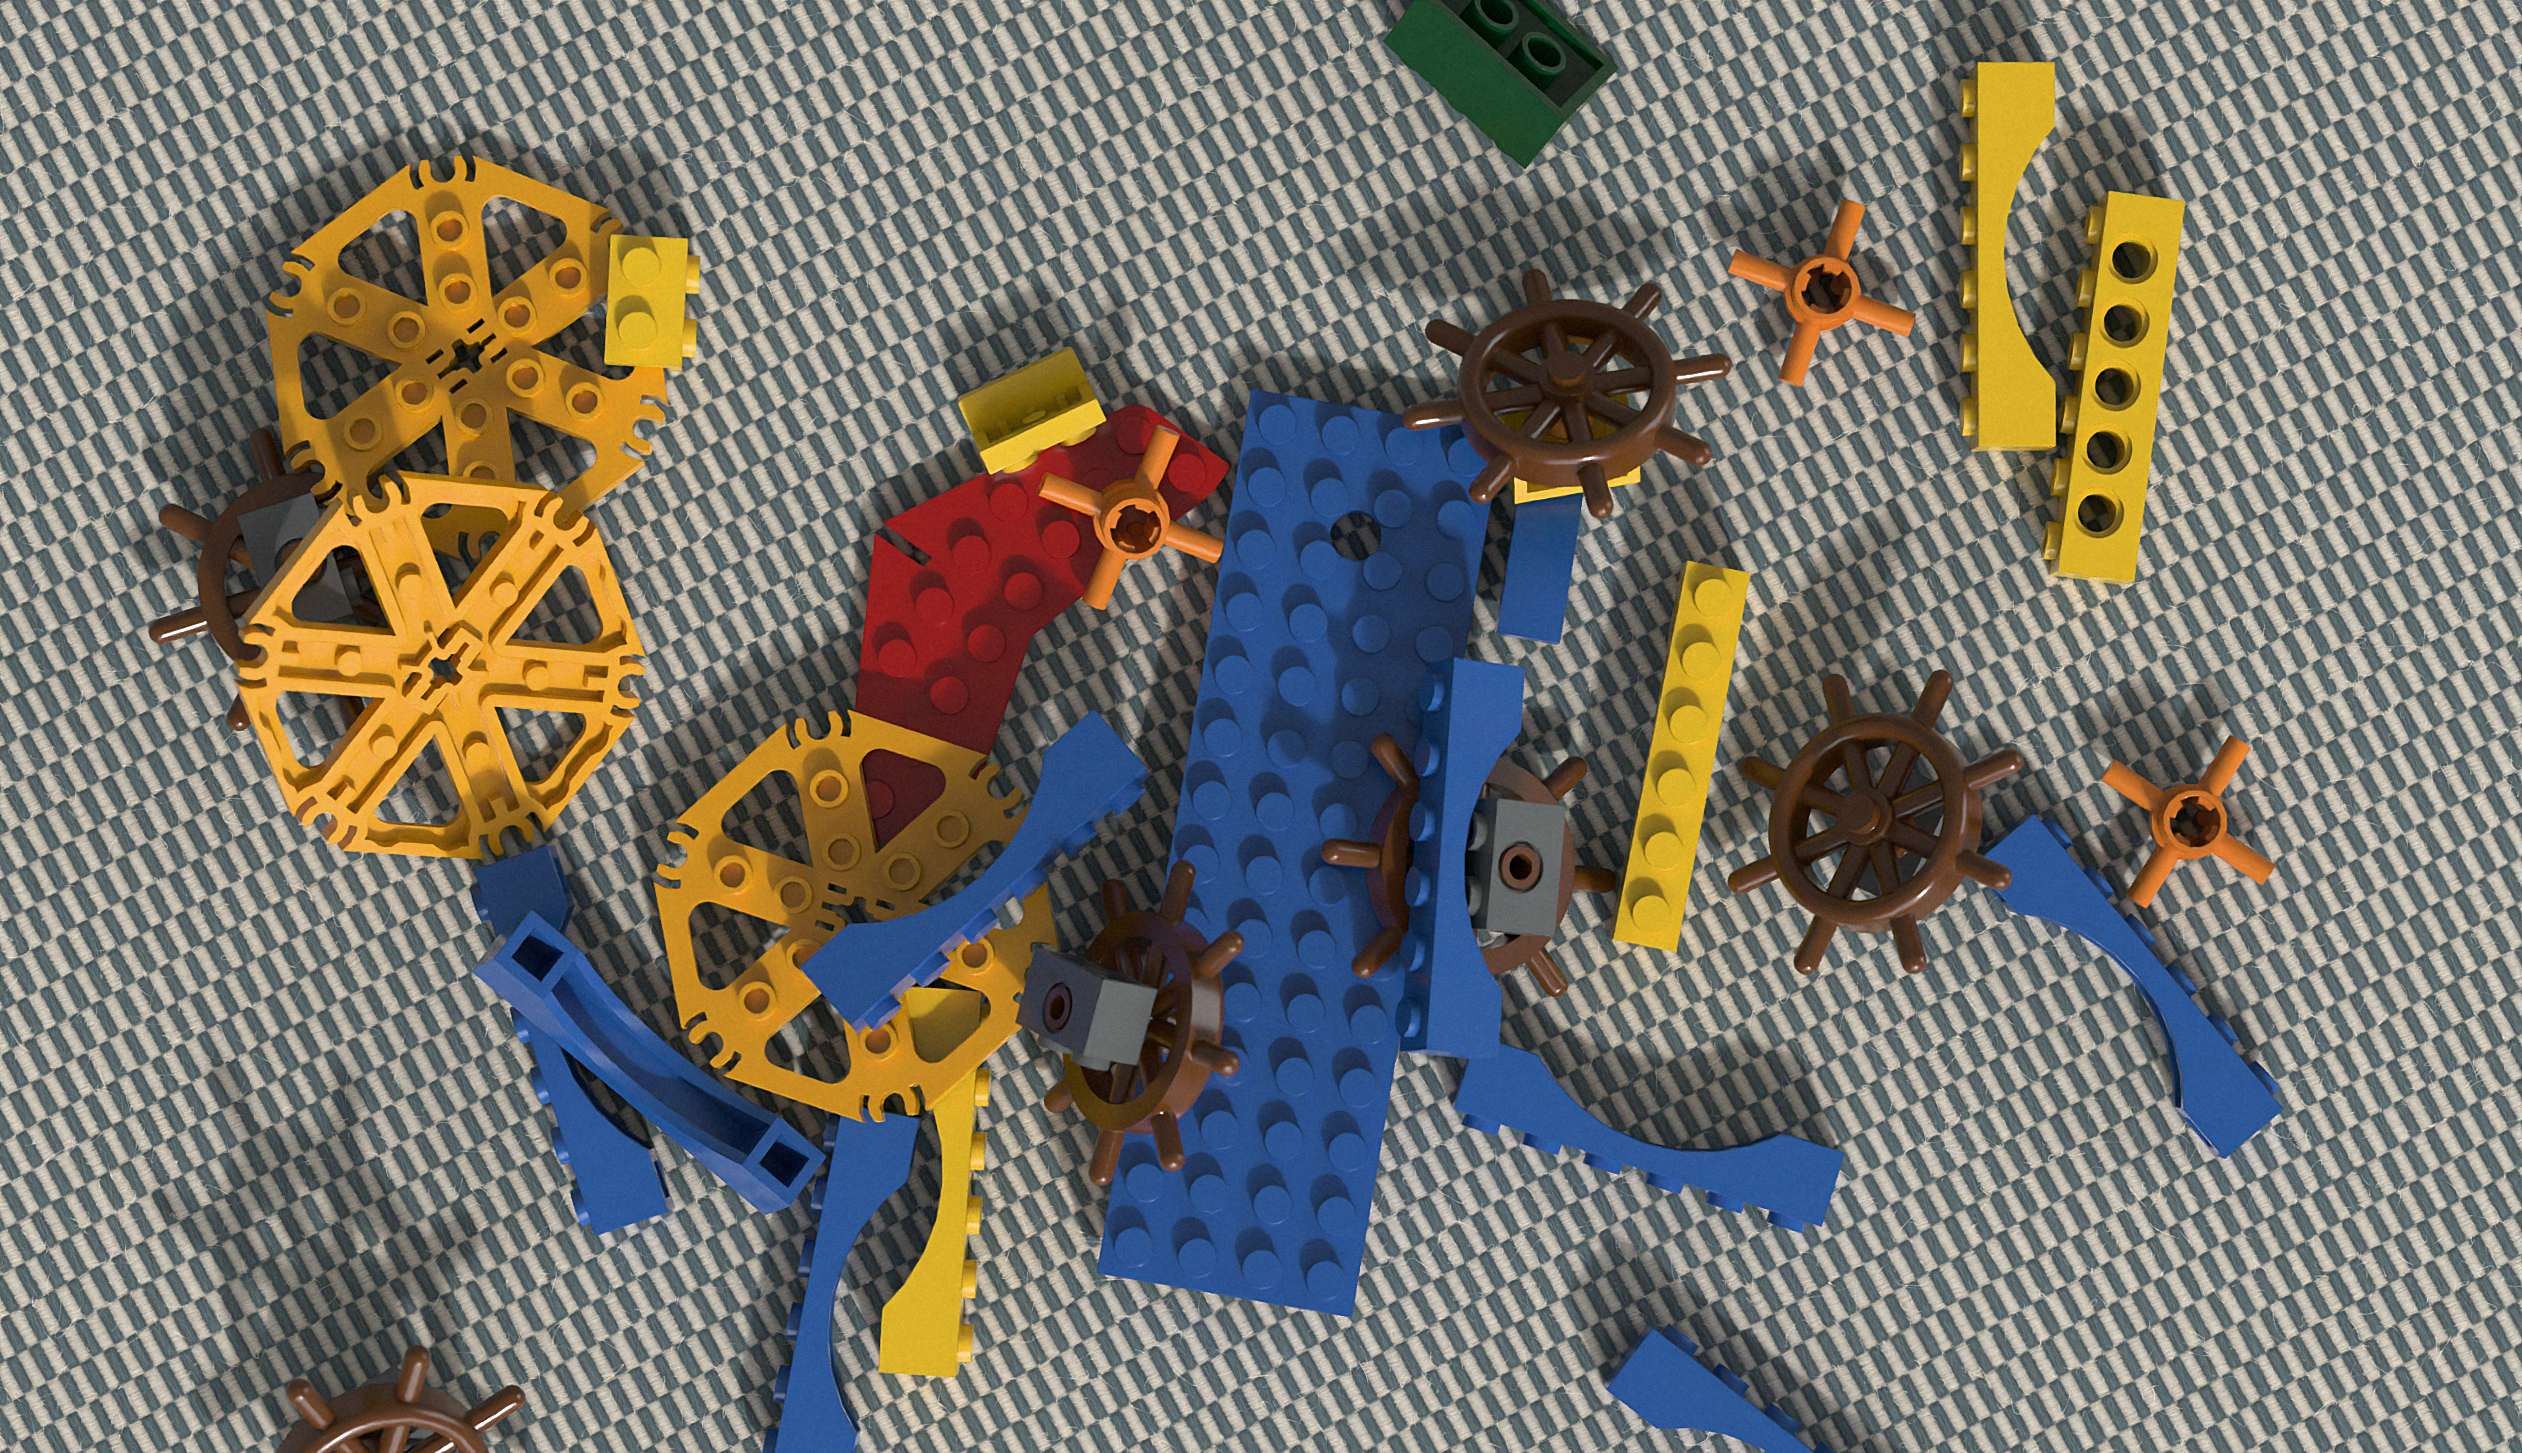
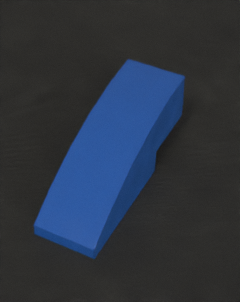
(1539, 568)

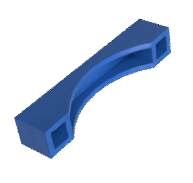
(877, 962)
(1449, 992)
(571, 1003)
(2210, 1082)
(613, 1167)
(864, 1171)
(1770, 1172)
(1678, 1392)

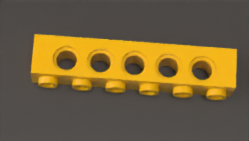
(2154, 231)

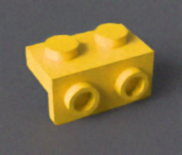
(648, 302)
(1031, 411)

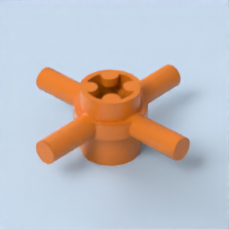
(1812, 319)
(1139, 540)
(2211, 815)

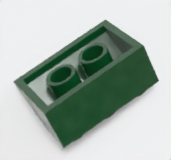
(1504, 66)

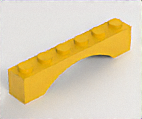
(2009, 388)
(1680, 756)
(925, 1317)

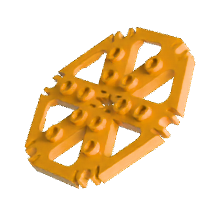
(458, 299)
(453, 709)
(796, 896)

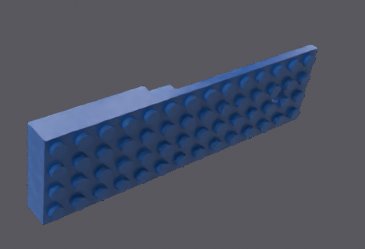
(1292, 689)

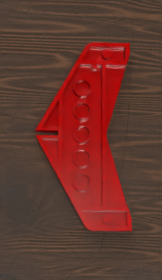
(1001, 567)

